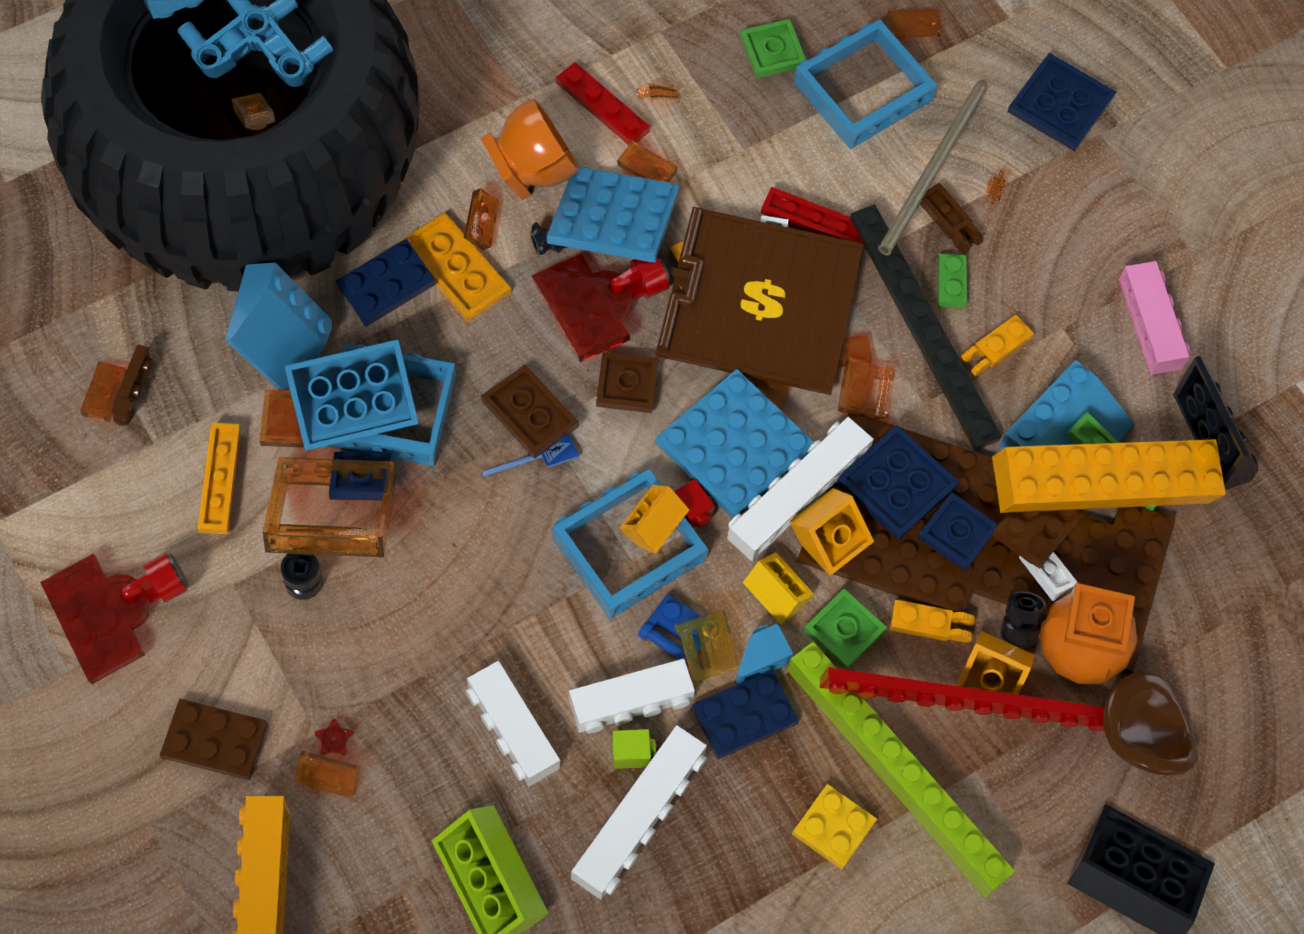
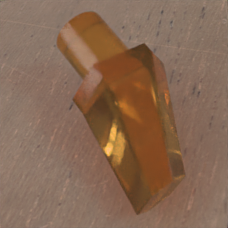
(657, 92)

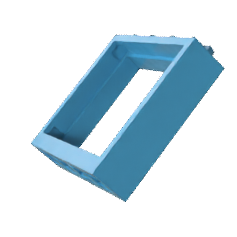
(882, 118)
(407, 449)
(647, 584)

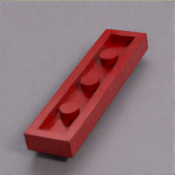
(602, 104)
(808, 215)

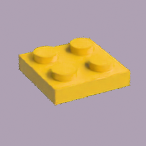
(834, 826)

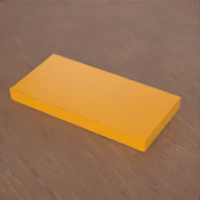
(458, 267)

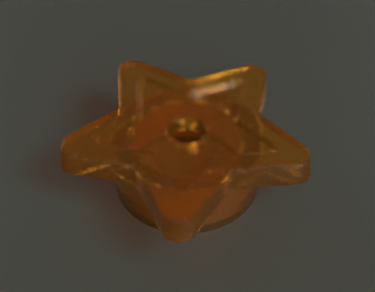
(995, 187)

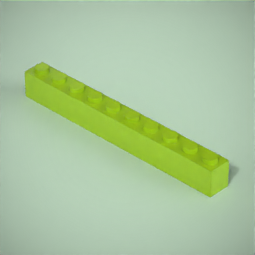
(903, 775)

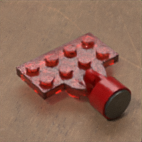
(592, 304)
(104, 611)

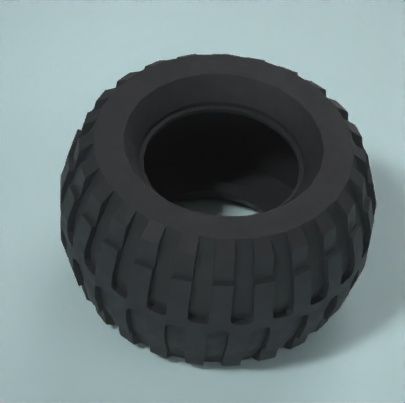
(238, 201)

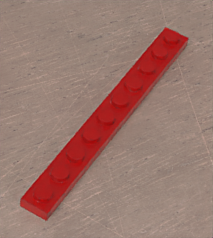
(959, 698)

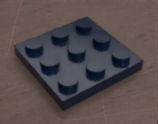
(1061, 102)
(897, 482)

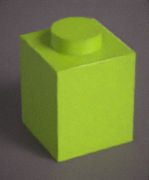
(632, 748)

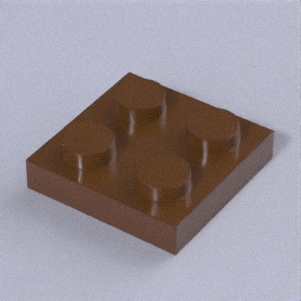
(627, 382)

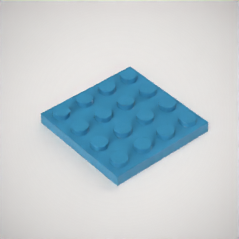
(614, 214)
(734, 443)

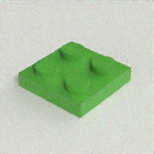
(772, 48)
(845, 629)

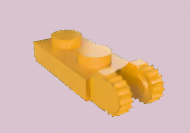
(998, 344)
(930, 622)

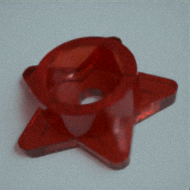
(339, 744)

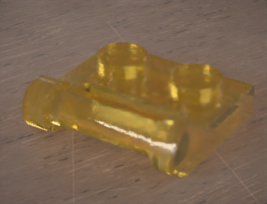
(715, 643)

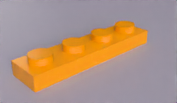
(219, 478)

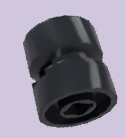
(301, 575)
(1023, 618)

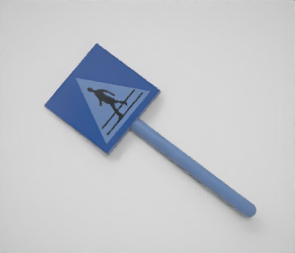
(557, 454)

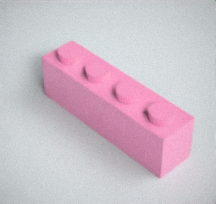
(1154, 317)

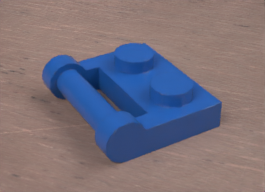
(666, 616)

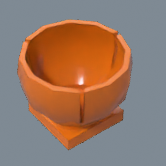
(530, 150)
(1089, 634)

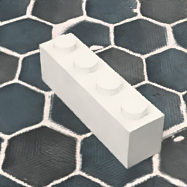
(631, 696)
(512, 723)

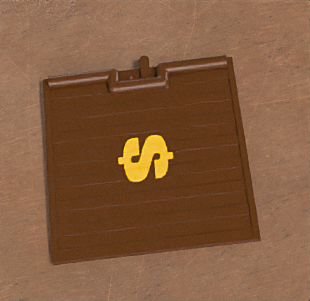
(760, 300)

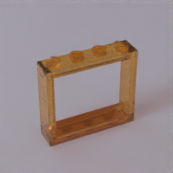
(326, 539)

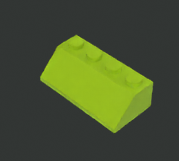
(489, 874)

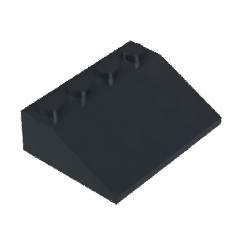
(1211, 419)
(1141, 873)

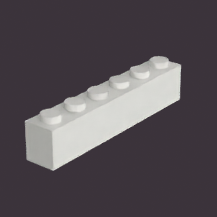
(798, 489)
(638, 813)

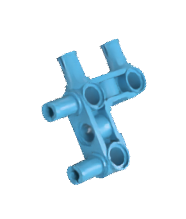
(239, 39)

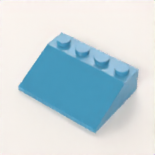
(275, 323)
(351, 394)
(1062, 406)

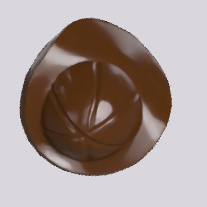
(1149, 725)

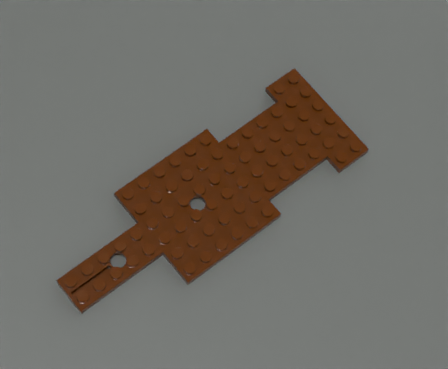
(1098, 554)

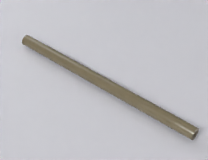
(931, 170)

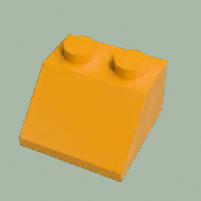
(832, 530)
(996, 666)

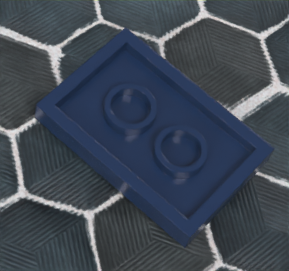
(385, 282)
(745, 714)

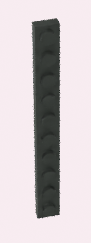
(926, 330)

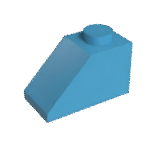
(765, 651)

